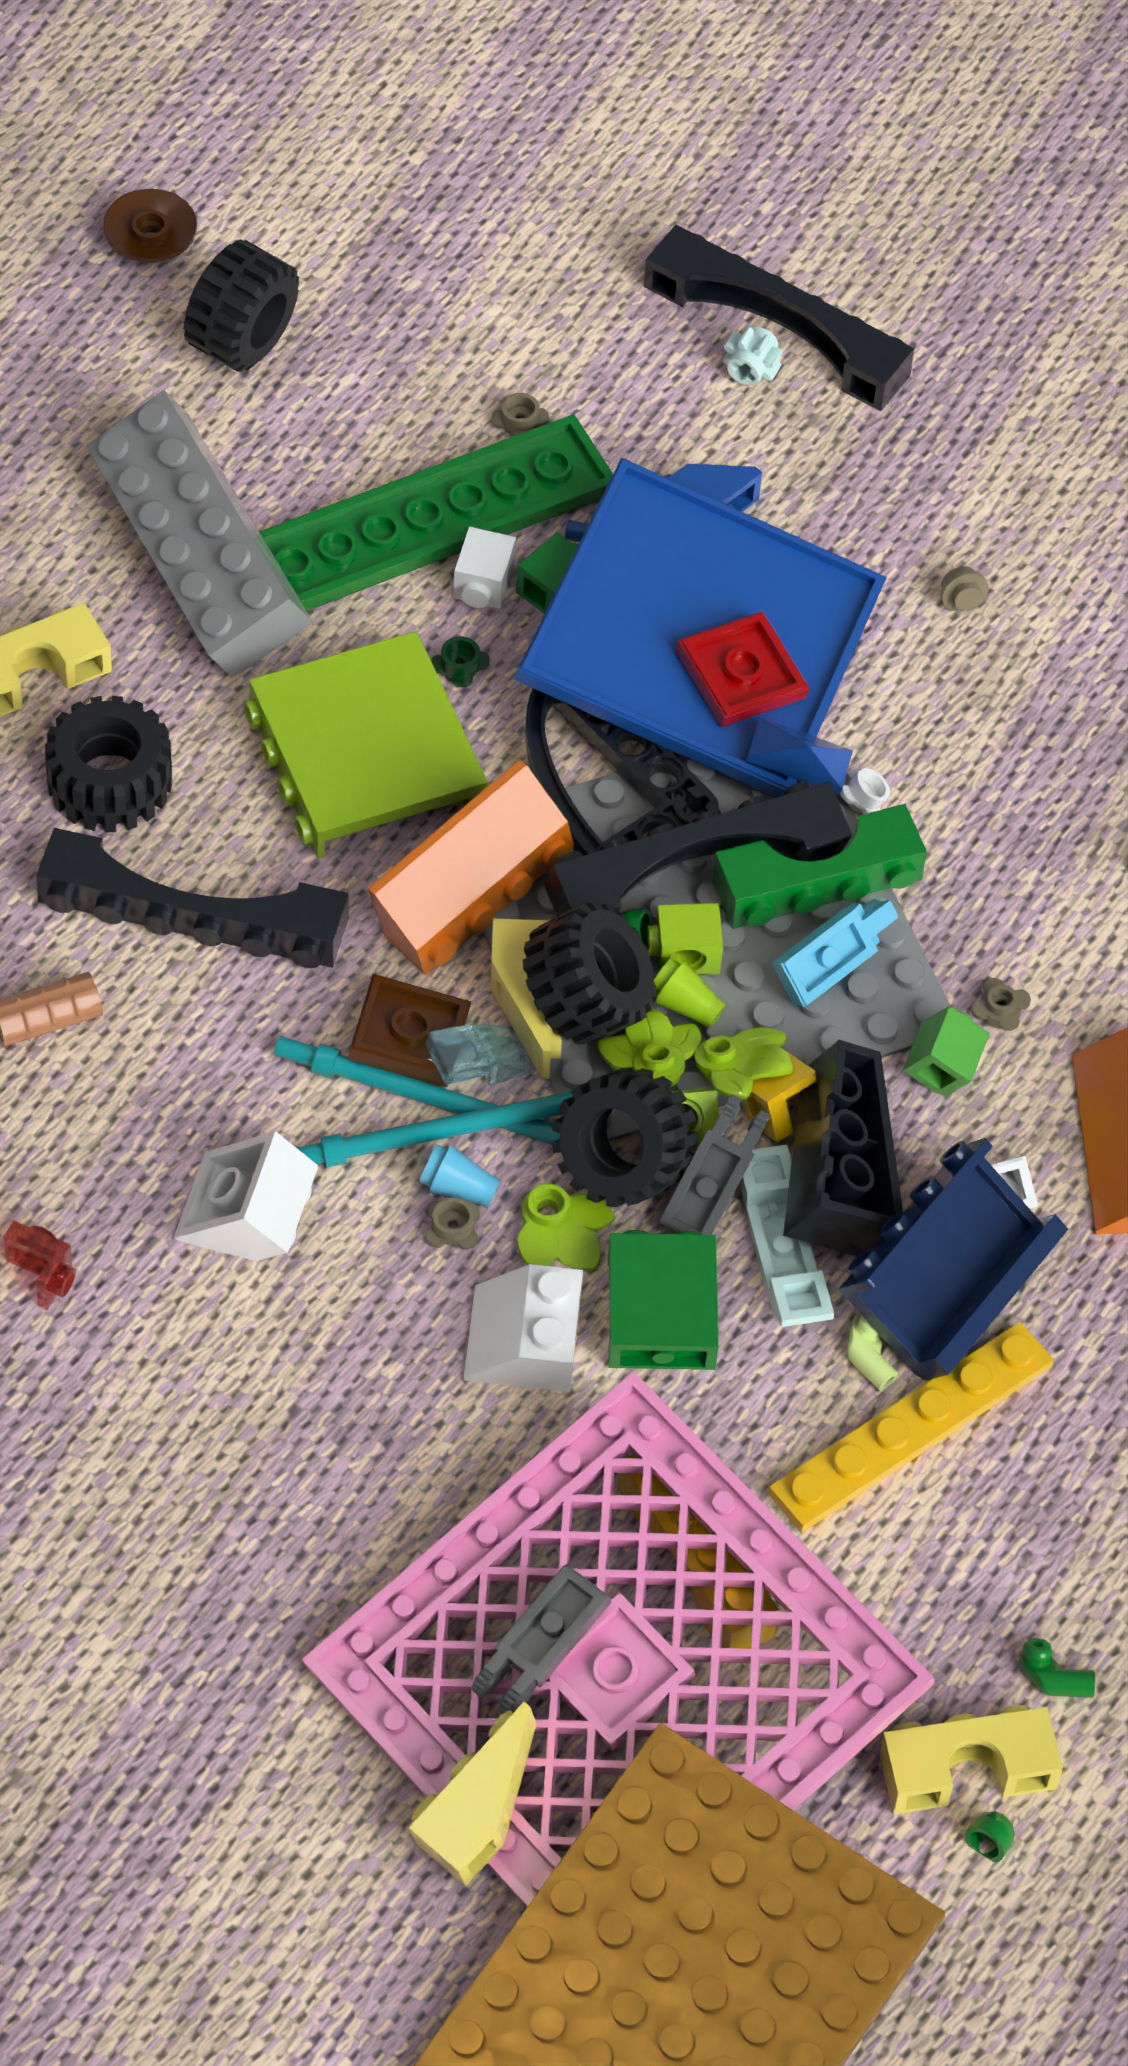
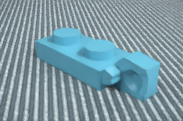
(833, 950)

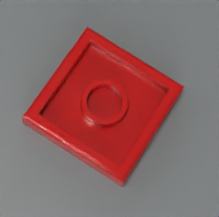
(741, 669)

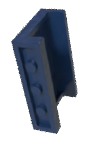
(949, 1261)

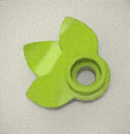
(653, 1046)
(740, 1059)
(562, 1236)

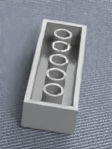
(199, 534)

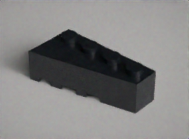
(843, 1154)

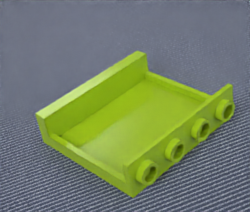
(362, 739)

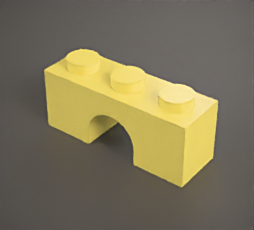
(63, 642)
(1013, 1744)

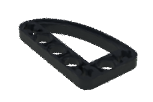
(637, 769)

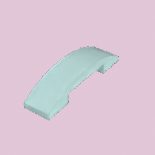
(786, 1264)

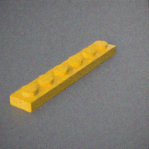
(910, 1427)

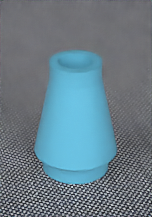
(457, 1176)

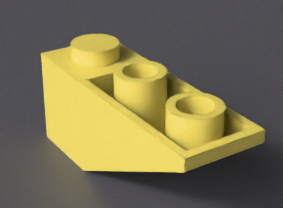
(513, 996)
(474, 1811)

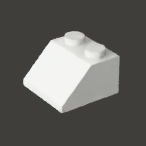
(248, 1198)
(525, 1328)

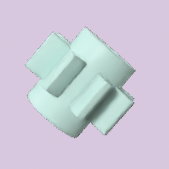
(752, 355)

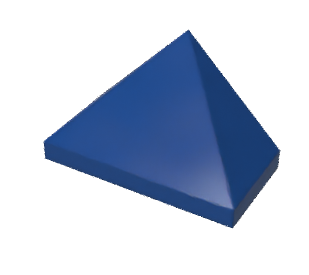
(798, 754)

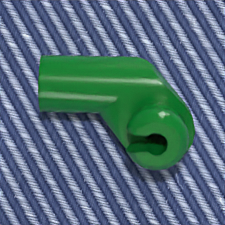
(1048, 1675)

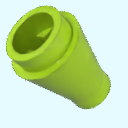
(687, 994)

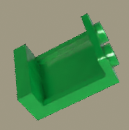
(663, 1300)

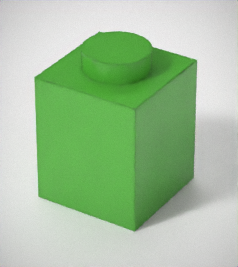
(946, 1051)

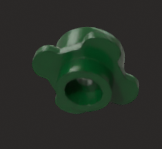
(460, 649)

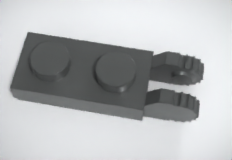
(713, 1174)
(543, 1637)

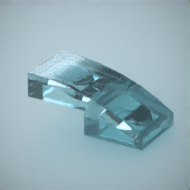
(479, 1051)

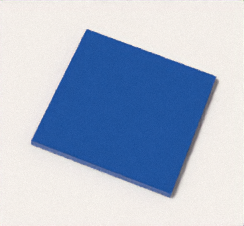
(675, 565)

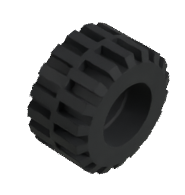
(241, 305)
(113, 794)
(589, 973)
(587, 1146)

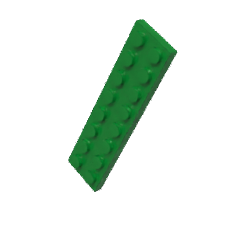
(430, 511)

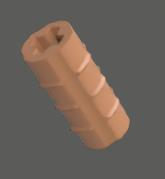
(49, 1008)

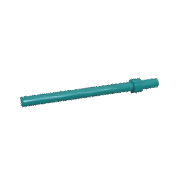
(328, 1062)
(335, 1149)

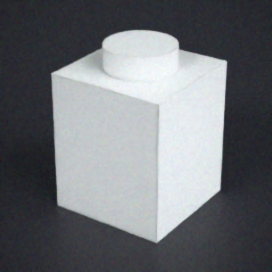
(484, 568)

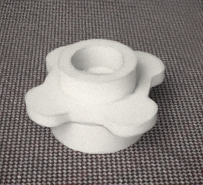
(865, 790)

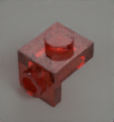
(44, 1255)

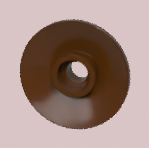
(145, 212)

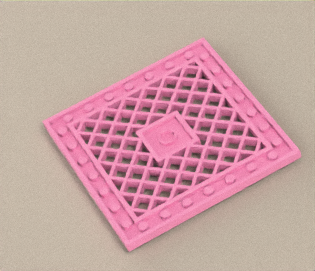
(621, 1664)

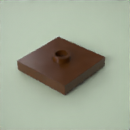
(397, 1025)

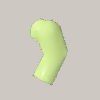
(865, 1352)

